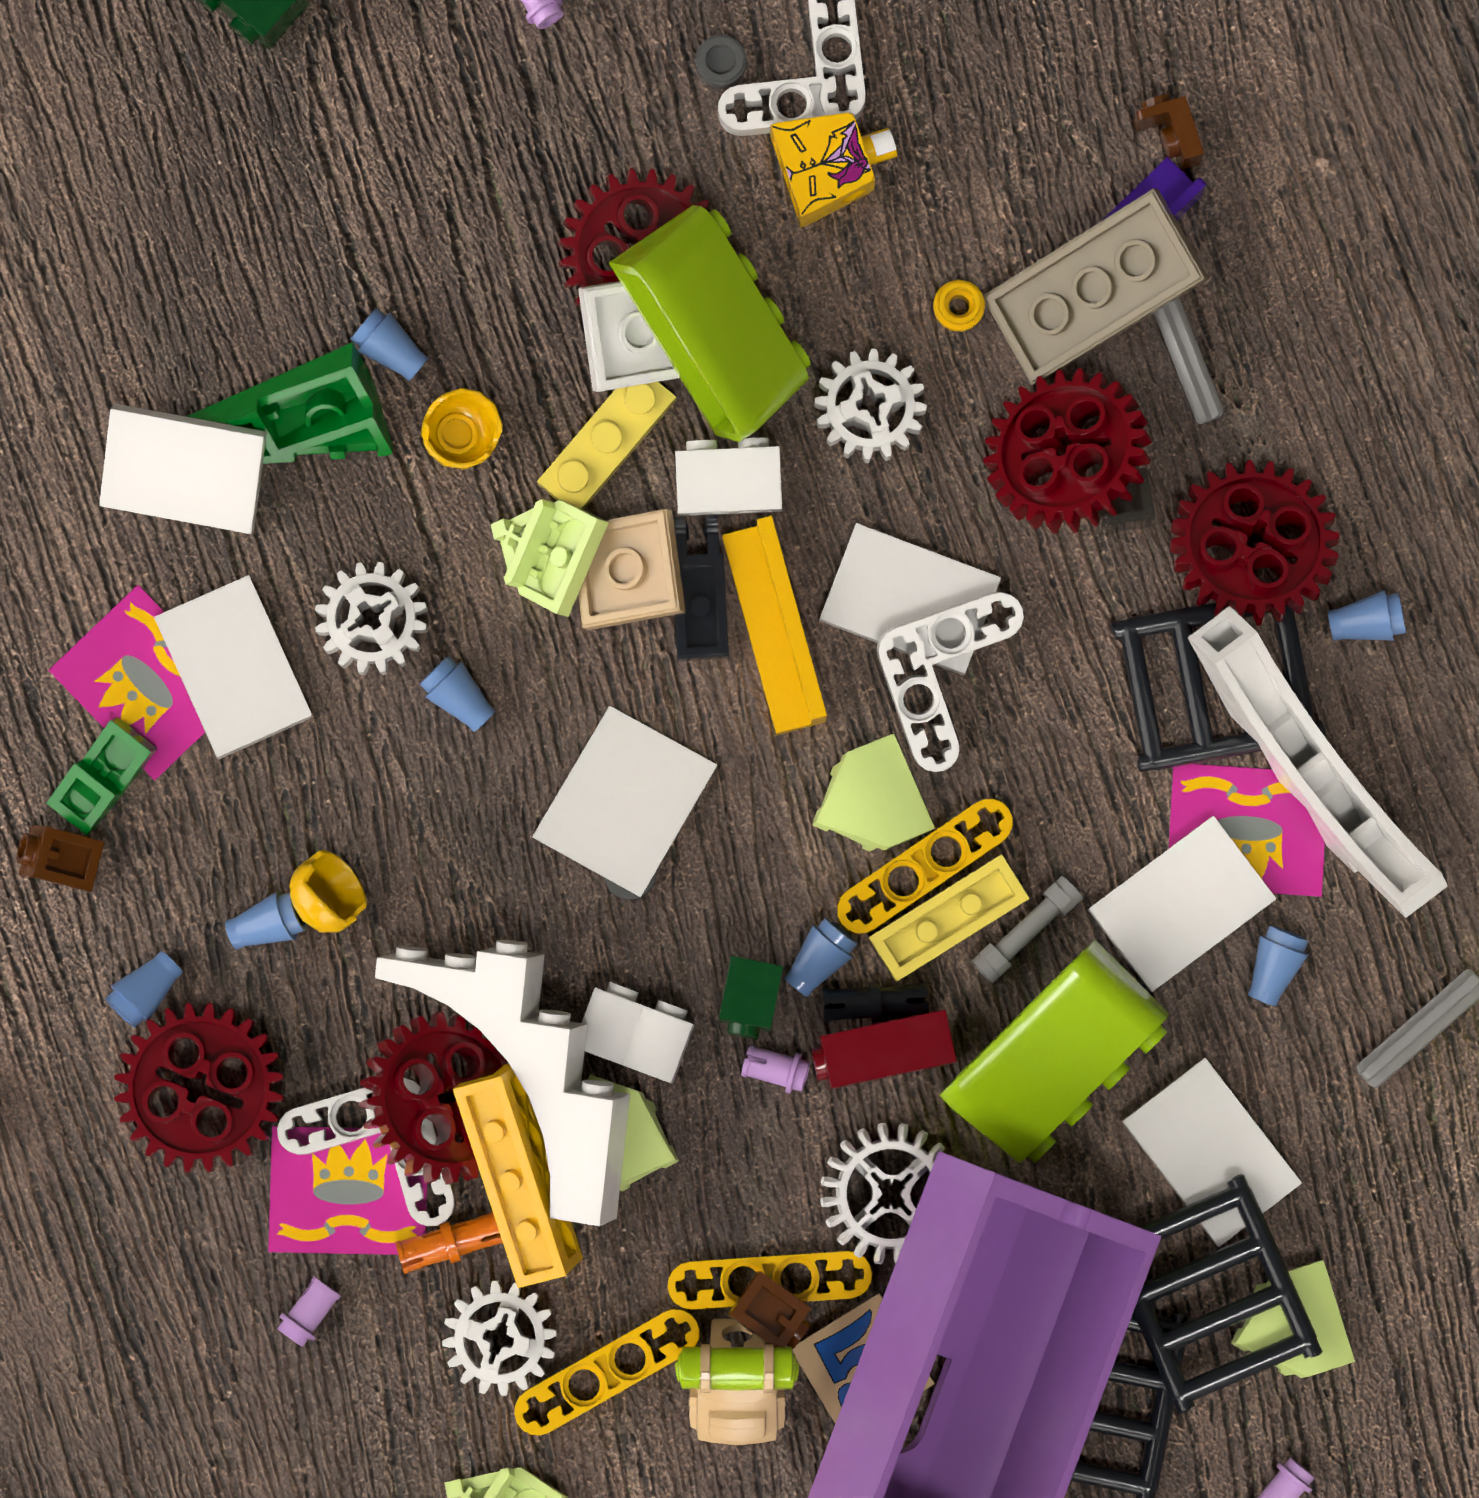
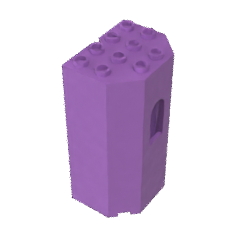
(1030, 1318)

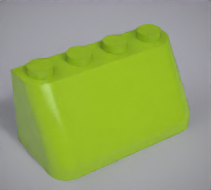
(713, 321)
(1057, 1055)

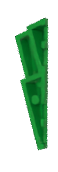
(311, 410)

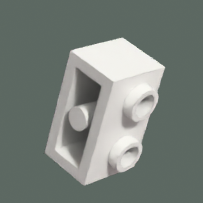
(728, 479)

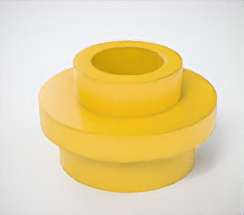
(959, 290)

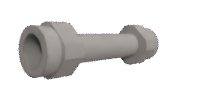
(1058, 899)

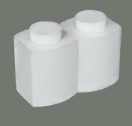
(635, 1033)

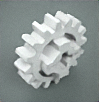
(892, 398)
(351, 634)
(476, 1330)

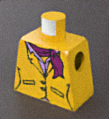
(828, 162)

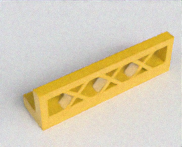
(774, 627)
(516, 1176)

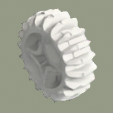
(859, 1160)

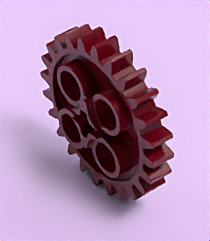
(658, 200)
(1067, 451)
(1275, 504)
(401, 1112)
(182, 1131)

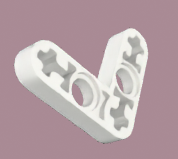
(813, 89)
(930, 652)
(318, 1143)

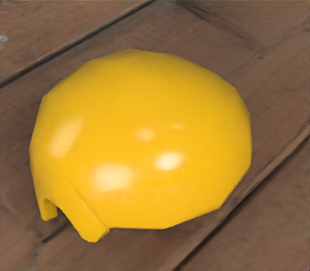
(461, 428)
(327, 893)

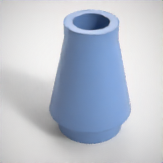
(388, 344)
(1368, 619)
(457, 693)
(266, 922)
(820, 956)
(1276, 964)
(143, 990)

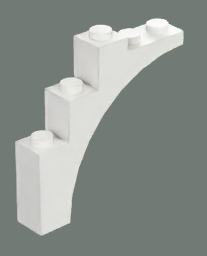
(1309, 766)
(579, 1123)

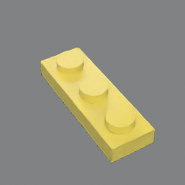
(605, 442)
(948, 918)

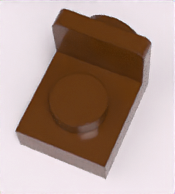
(1180, 135)
(59, 857)
(771, 1312)

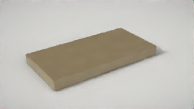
(1095, 286)

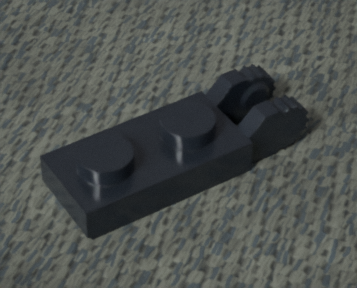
(703, 628)

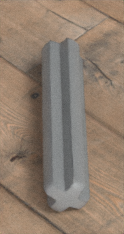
(1189, 362)
(1420, 1029)

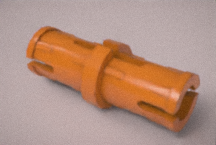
(448, 1242)

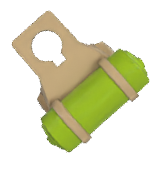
(736, 1390)

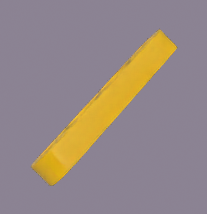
(929, 873)
(772, 1267)
(604, 1366)

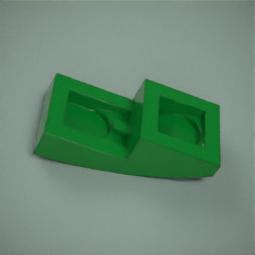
(101, 776)

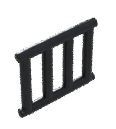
(1204, 745)
(1281, 1293)
(1152, 1433)

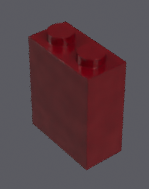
(884, 1050)

